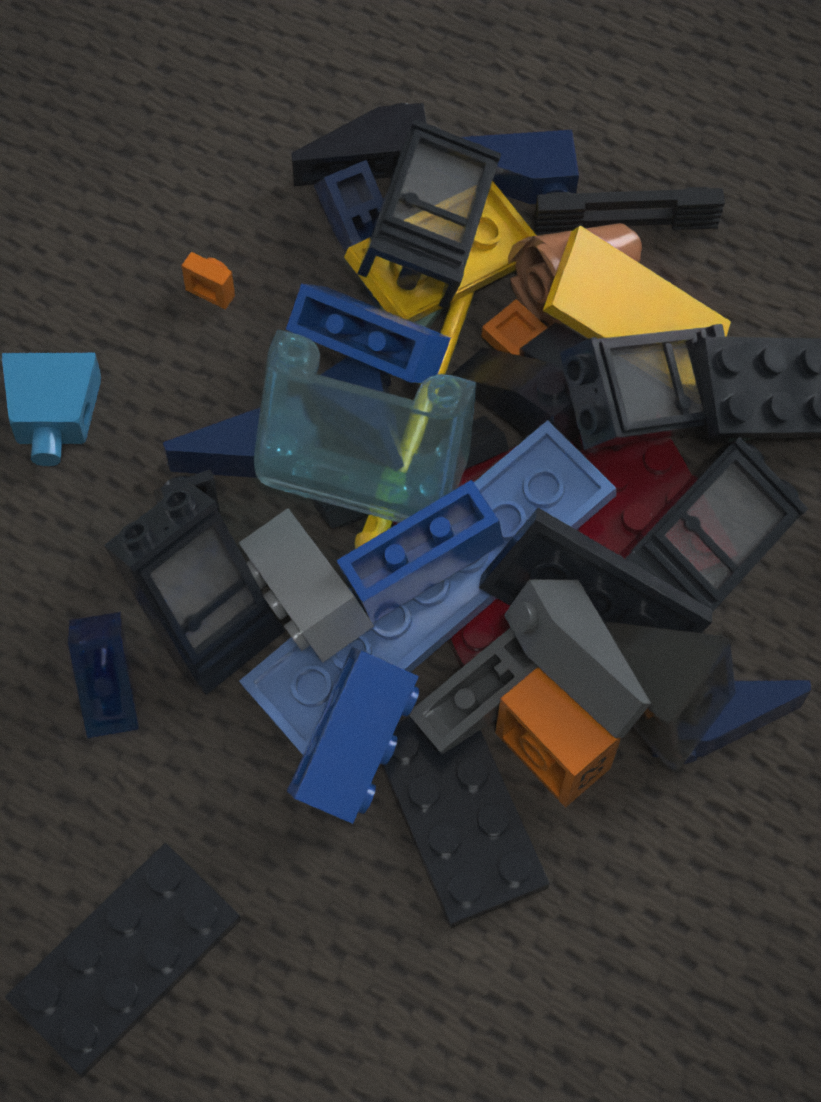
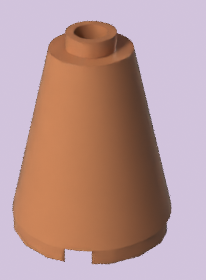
(540, 257)

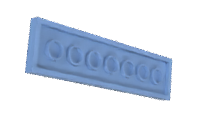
(536, 474)

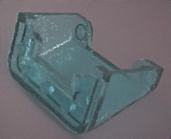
(359, 442)

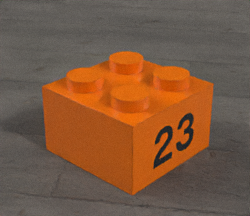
(554, 736)

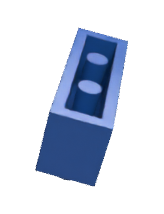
(367, 333)
(421, 551)
(354, 736)

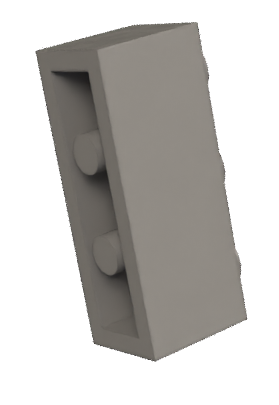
(304, 587)

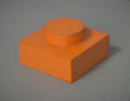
(208, 279)
(512, 328)

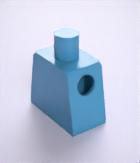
(50, 400)

